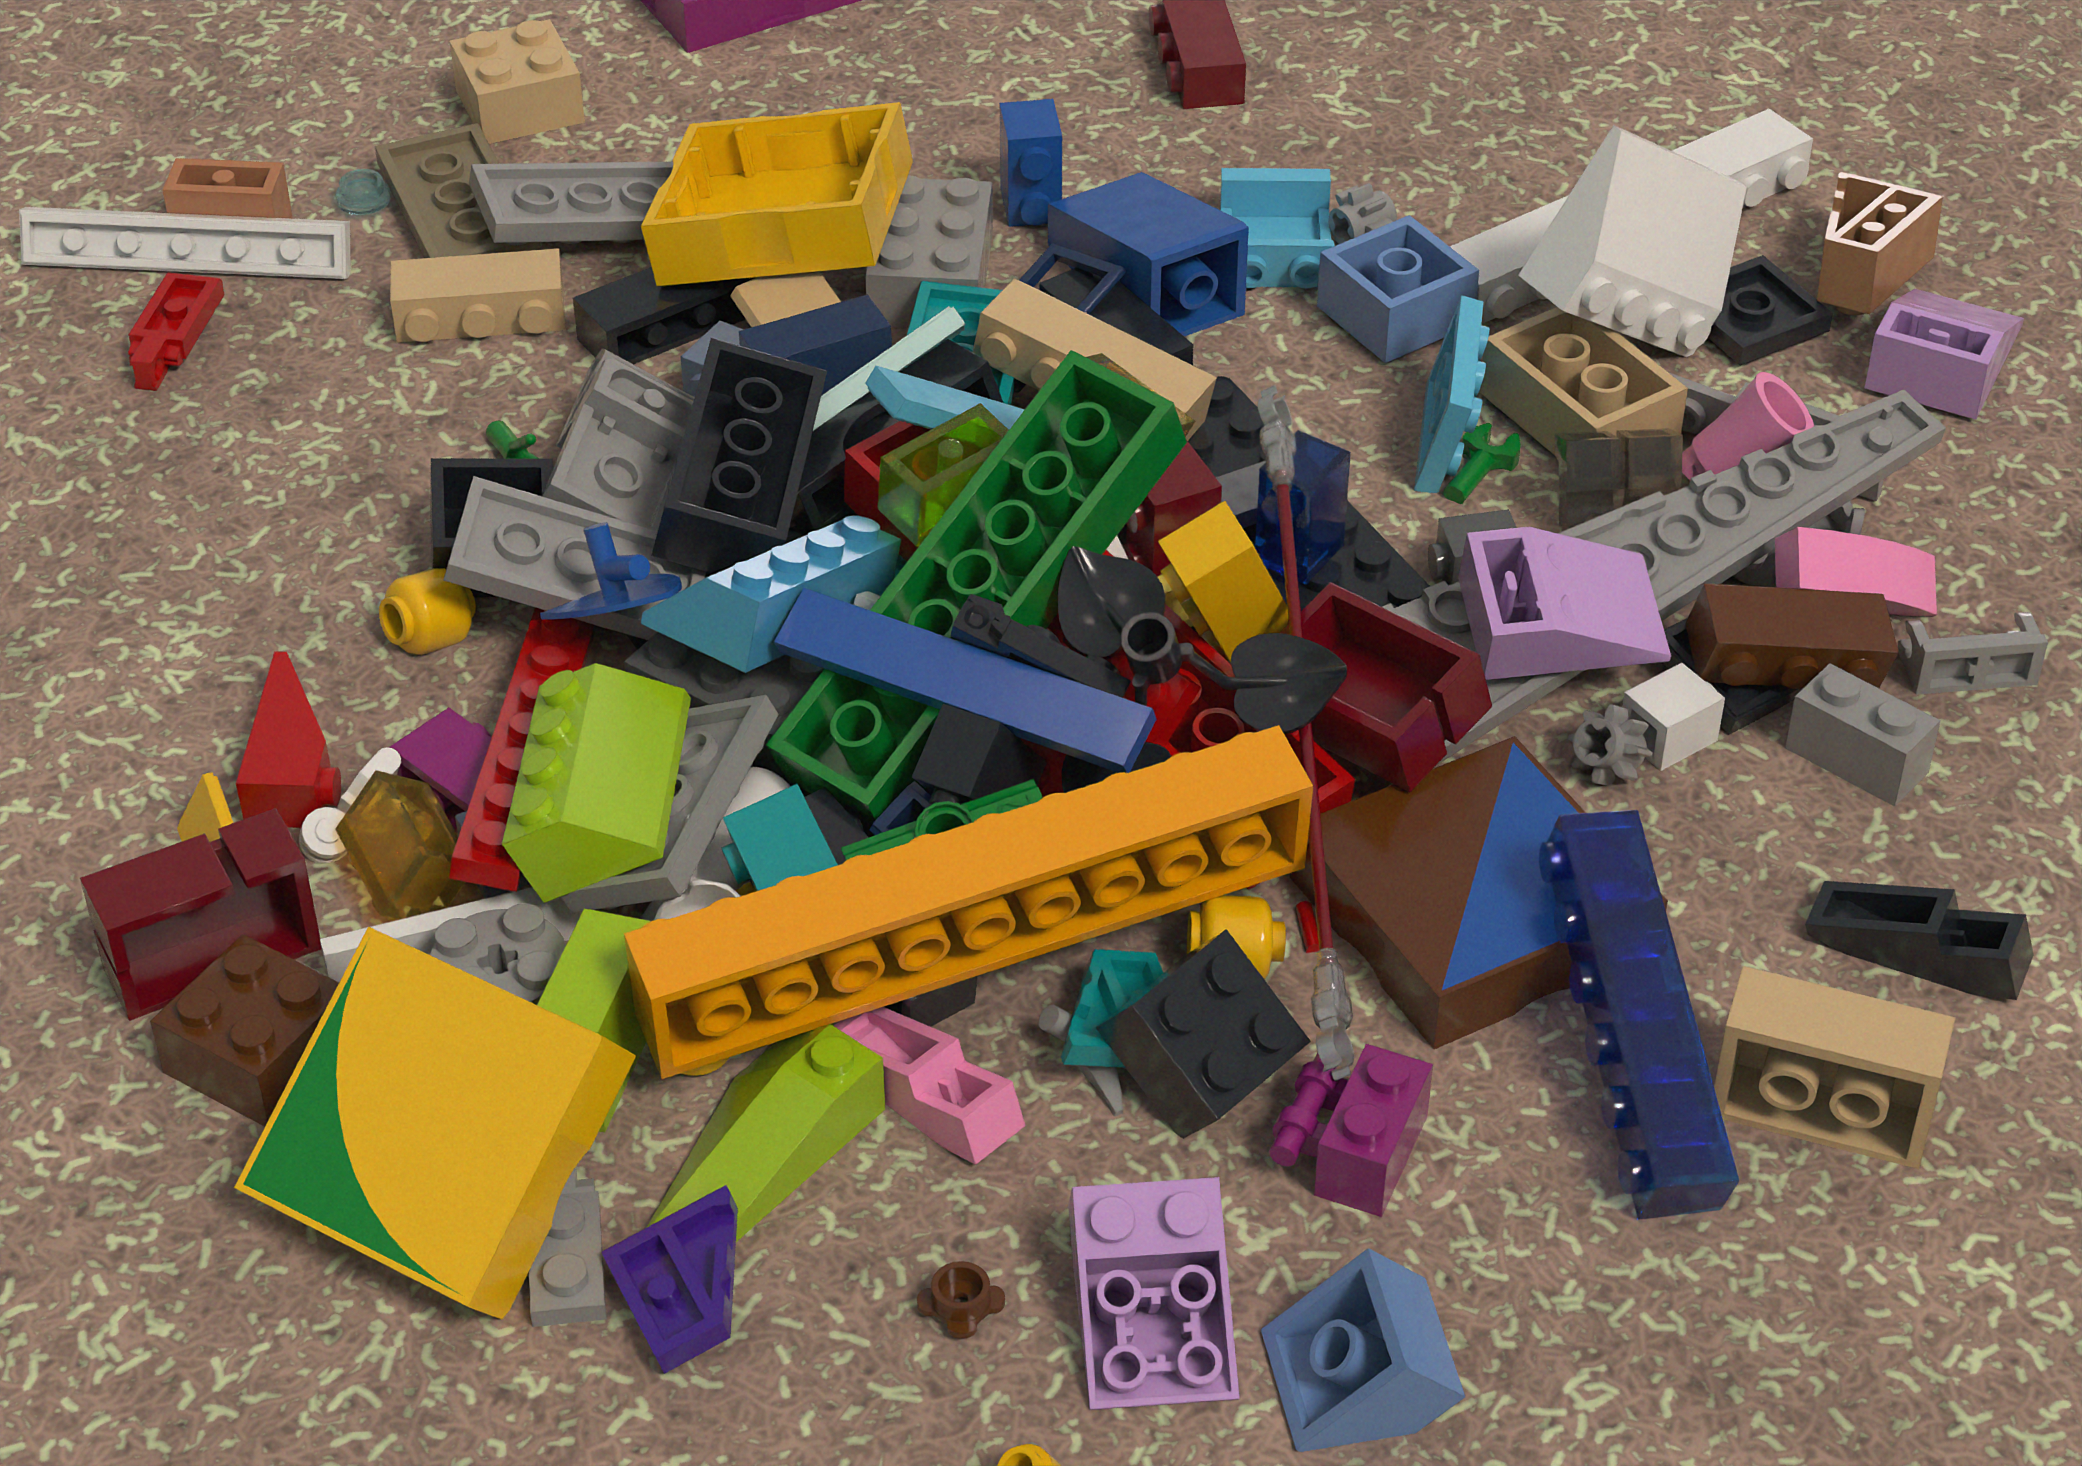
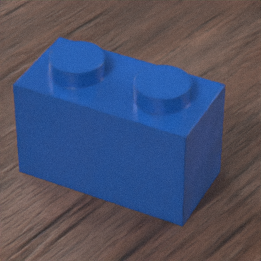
(1029, 160)

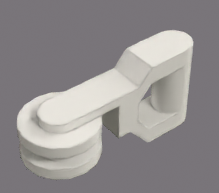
(318, 833)

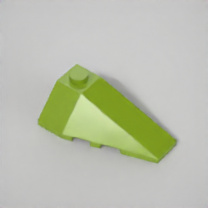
(781, 1123)

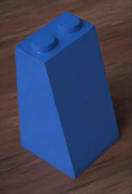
(1174, 248)

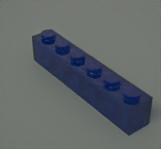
(1637, 1016)

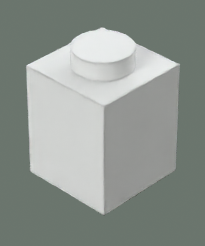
(1680, 714)

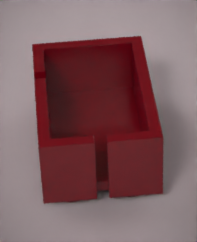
(1400, 689)
(187, 903)

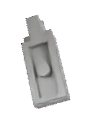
(569, 1267)

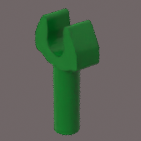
(1481, 460)

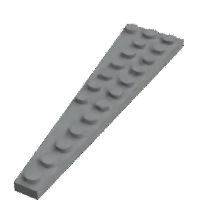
(1712, 527)

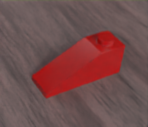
(286, 753)

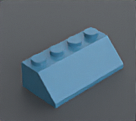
(745, 606)

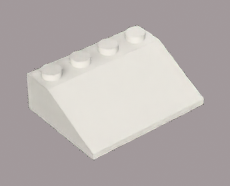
(1642, 244)

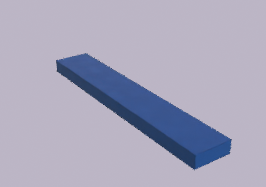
(952, 673)

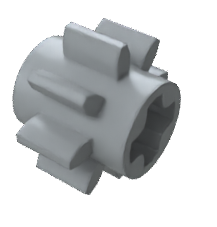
(1360, 212)
(1610, 745)

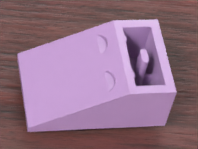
(1940, 351)
(1557, 604)
(1153, 1293)

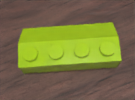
(595, 778)

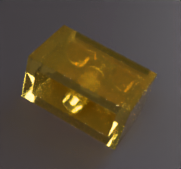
(401, 846)

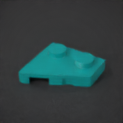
(1106, 986)

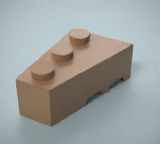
(1875, 242)

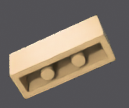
(477, 295)

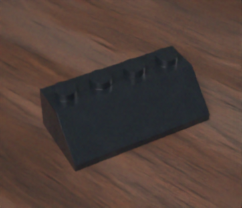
(739, 458)

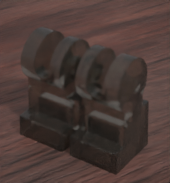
(1602, 463)

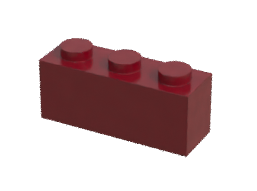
(1199, 52)

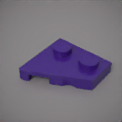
(681, 1278)

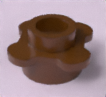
(957, 1281)

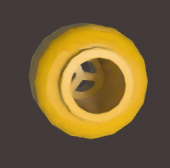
(426, 612)
(1247, 921)

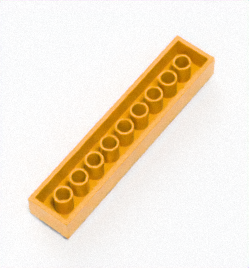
(967, 900)

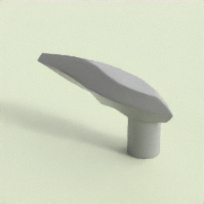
(1104, 1079)

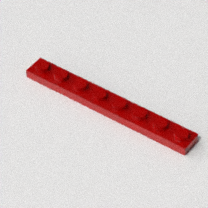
(546, 650)

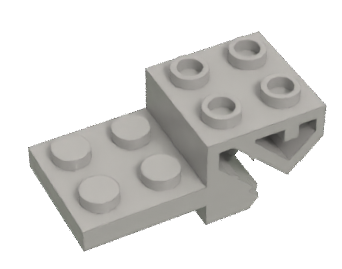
(620, 443)

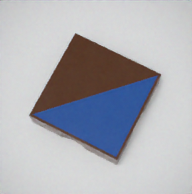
(1451, 889)

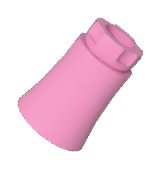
(1760, 418)

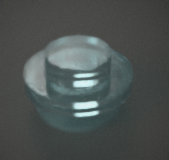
(362, 192)

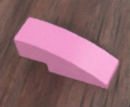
(1857, 564)
(935, 1086)

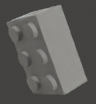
(935, 236)

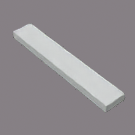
(185, 242)

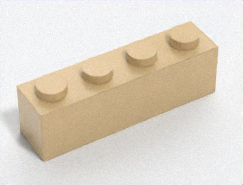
(1033, 332)

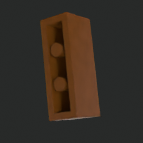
(1788, 635)

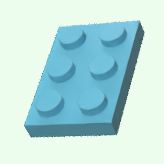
(1451, 396)

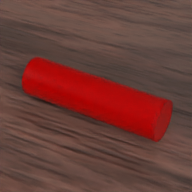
(1308, 926)

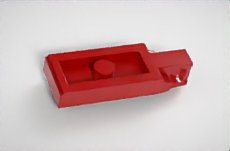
(171, 325)

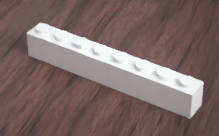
(1757, 151)

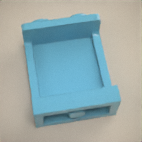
(1285, 222)

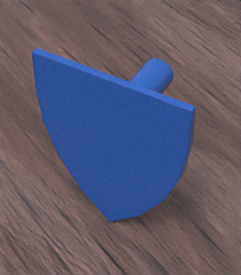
(621, 578)

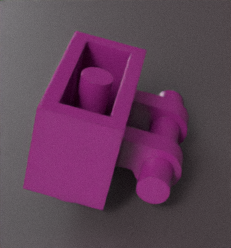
(1370, 1128)

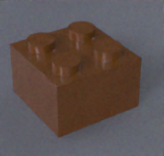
(242, 1026)

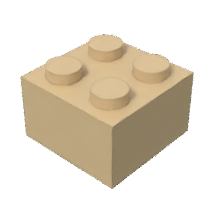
(517, 80)

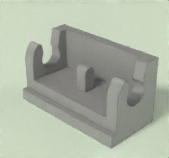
(1973, 660)

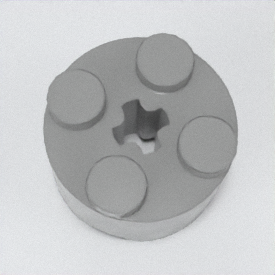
(503, 947)

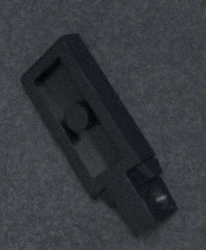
(988, 628)

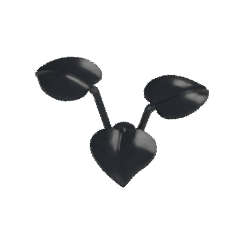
(1121, 605)

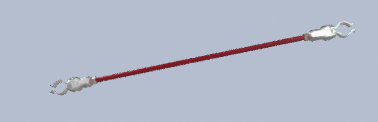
(1330, 999)

